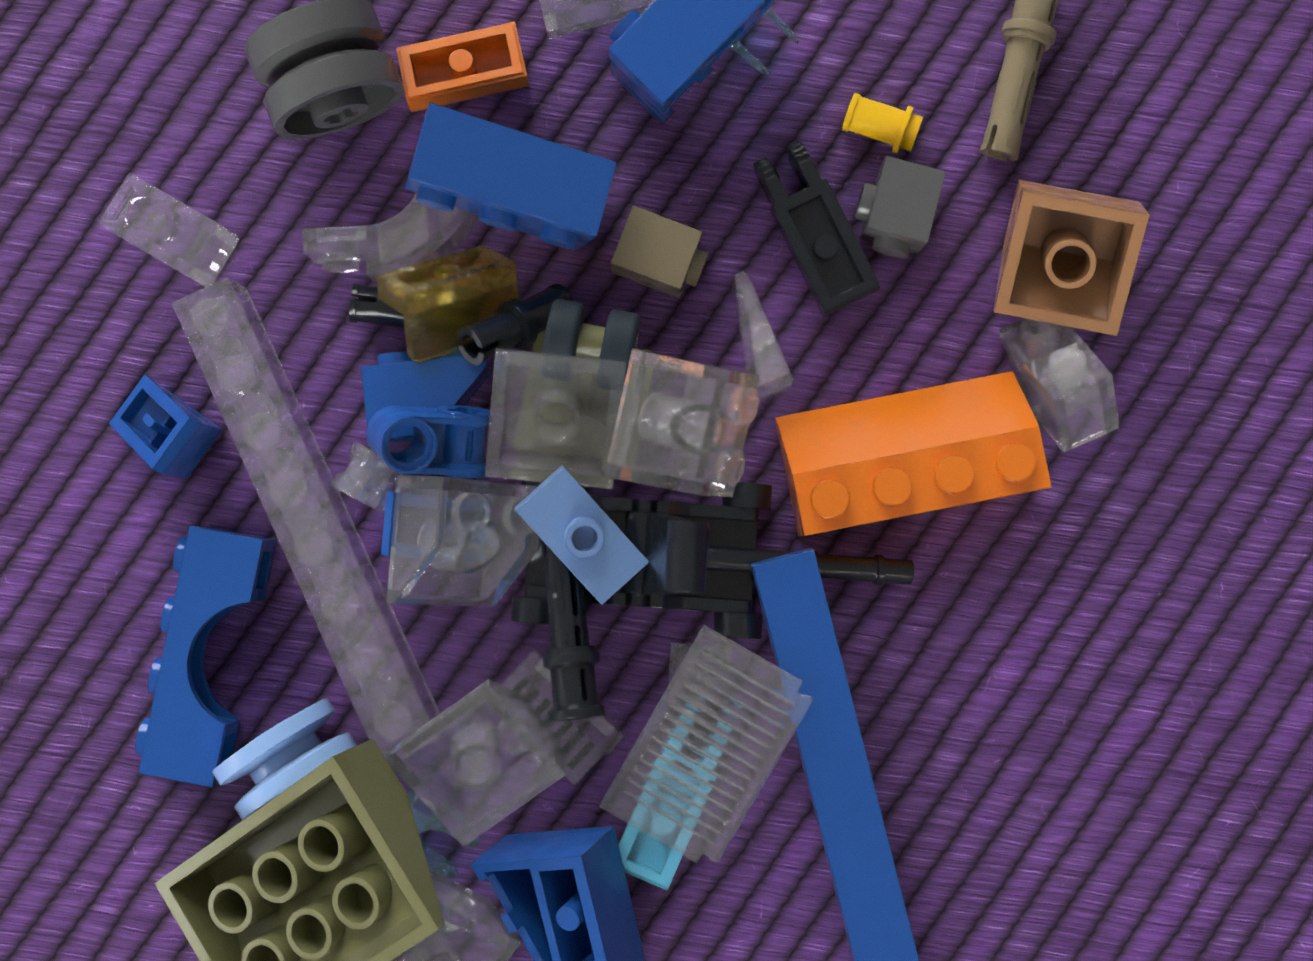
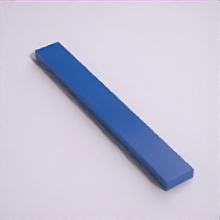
(835, 759)

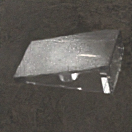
(169, 230)
(757, 341)

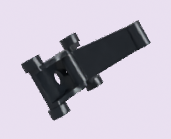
(700, 560)

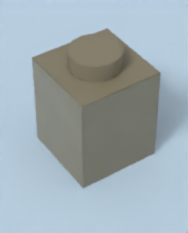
(659, 253)

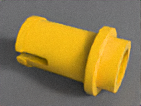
(882, 122)

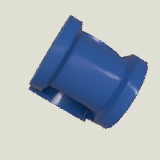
(444, 442)

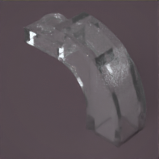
(397, 243)

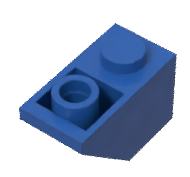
(423, 384)

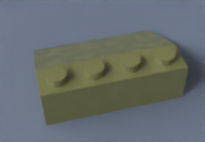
(313, 873)

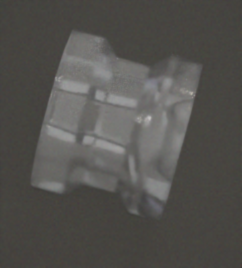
(366, 477)

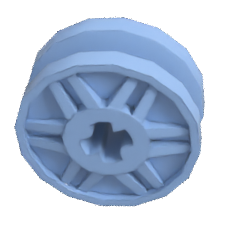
(282, 756)

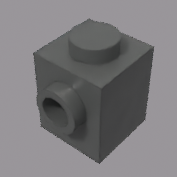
(899, 207)

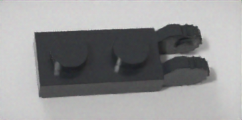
(818, 234)

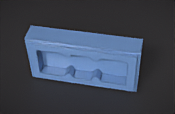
(581, 535)

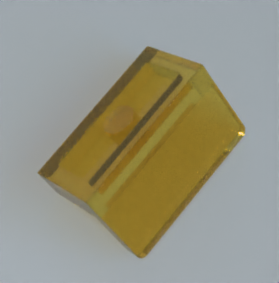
(446, 296)

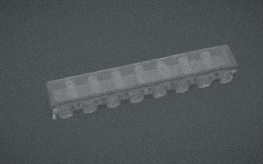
(306, 512)

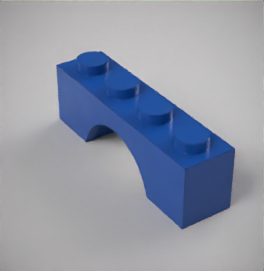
(187, 724)

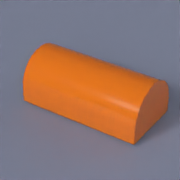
(462, 66)

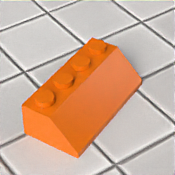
(911, 453)

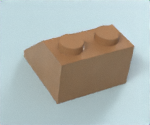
(1069, 257)

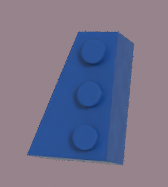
(675, 46)
(509, 178)
(564, 894)

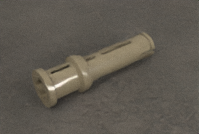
(1027, 38)

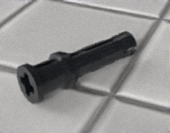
(571, 655)

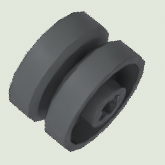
(323, 68)

